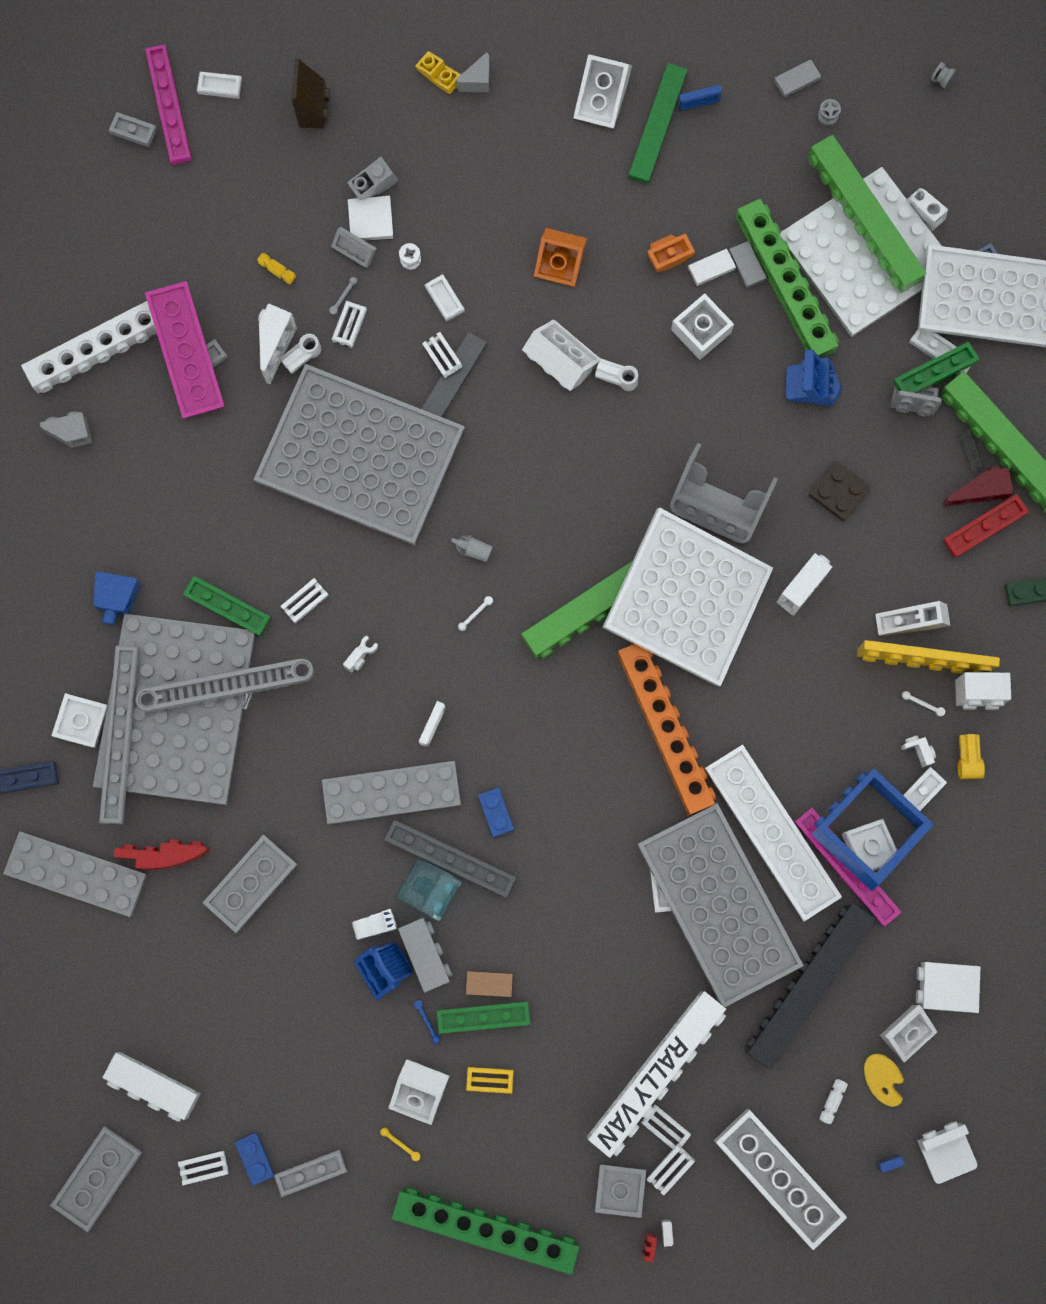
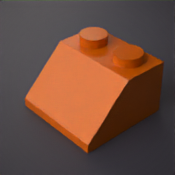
(560, 257)

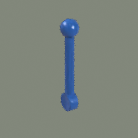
(435, 1038)

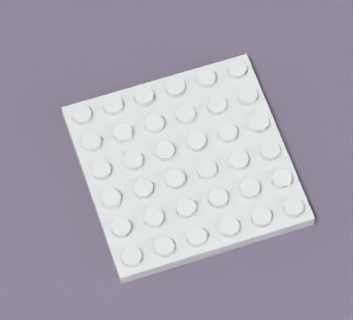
(841, 264)
(688, 597)

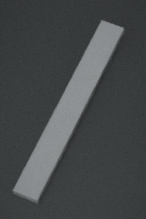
(119, 735)

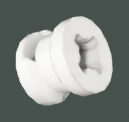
(411, 261)

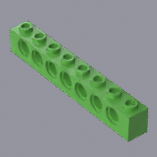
(759, 213)

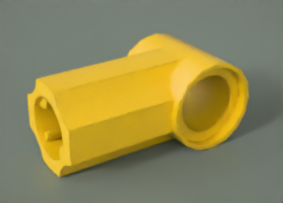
(970, 762)

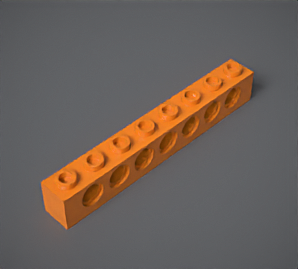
(692, 803)

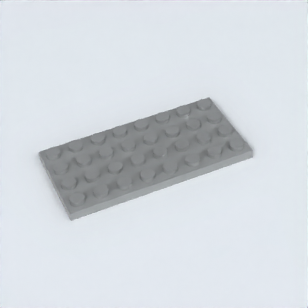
(720, 905)

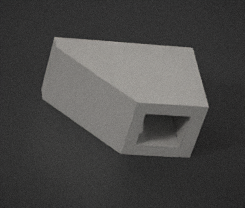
(373, 180)
(70, 429)

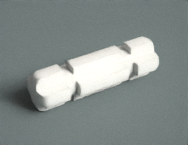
(833, 1101)

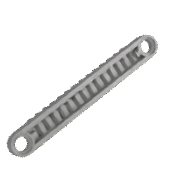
(224, 685)

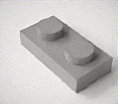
(132, 129)

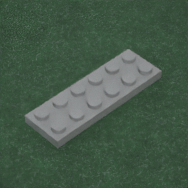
(391, 792)
(75, 874)

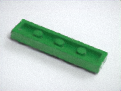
(937, 369)
(227, 606)
(483, 1017)

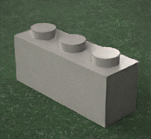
(425, 954)

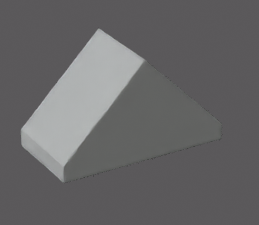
(475, 77)

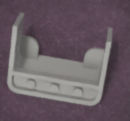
(716, 508)

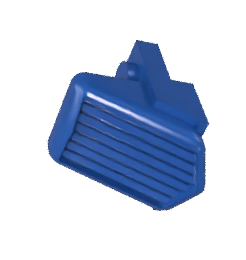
(813, 381)
(383, 968)

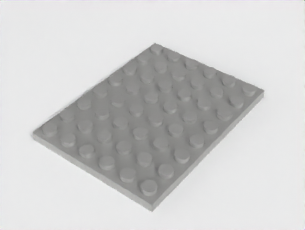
(359, 454)
(187, 748)

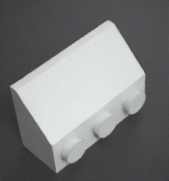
(561, 354)

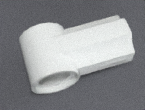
(299, 355)
(615, 373)

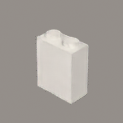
(804, 583)
(948, 987)

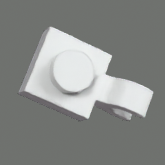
(356, 659)

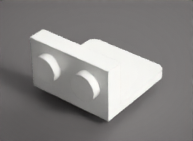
(947, 1152)

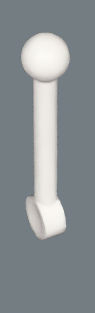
(487, 601)
(939, 711)

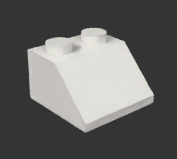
(418, 1092)

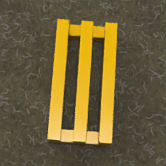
(509, 1081)

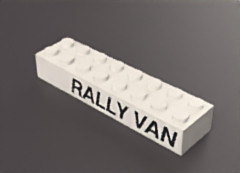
(656, 1073)

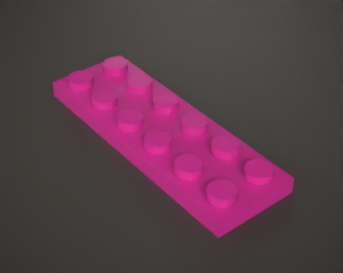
(184, 349)

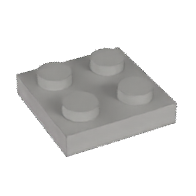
(620, 1190)

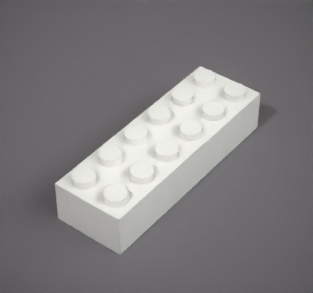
(780, 1179)

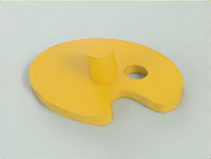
(882, 1073)

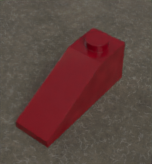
(989, 486)

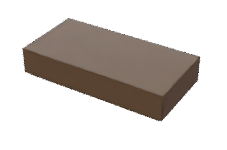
(489, 984)

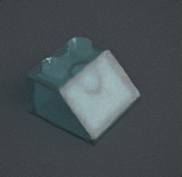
(428, 889)

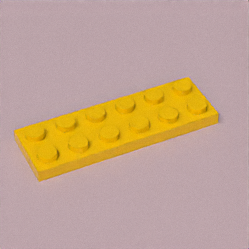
(933, 658)

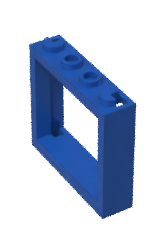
(846, 855)

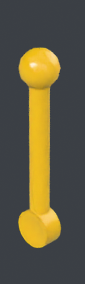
(414, 1155)

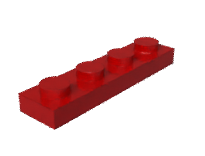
(985, 526)

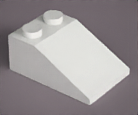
(602, 91)
(275, 335)

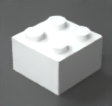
(702, 326)
(983, 690)

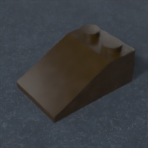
(309, 96)

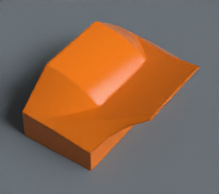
(670, 252)

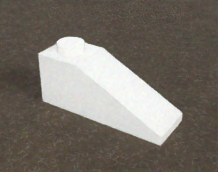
(913, 619)

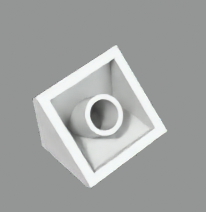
(909, 1032)

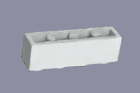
(151, 1086)

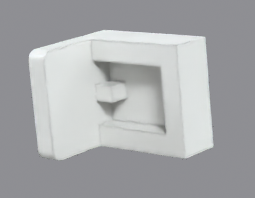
(925, 752)

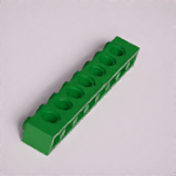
(562, 1262)

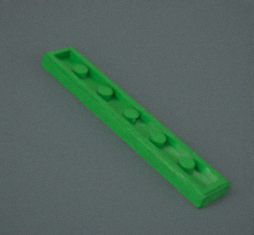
(657, 123)

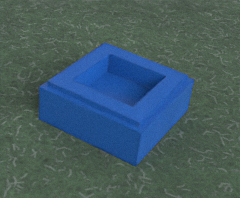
(890, 1163)

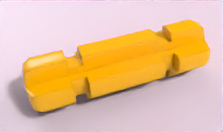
(276, 268)

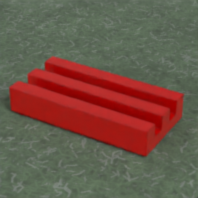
(649, 1246)

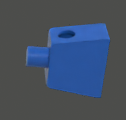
(114, 595)

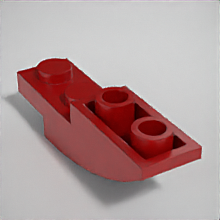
(170, 855)

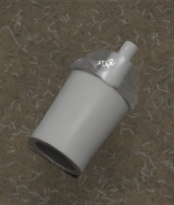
(472, 547)

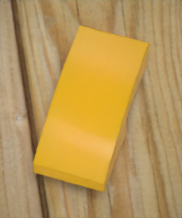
(437, 72)

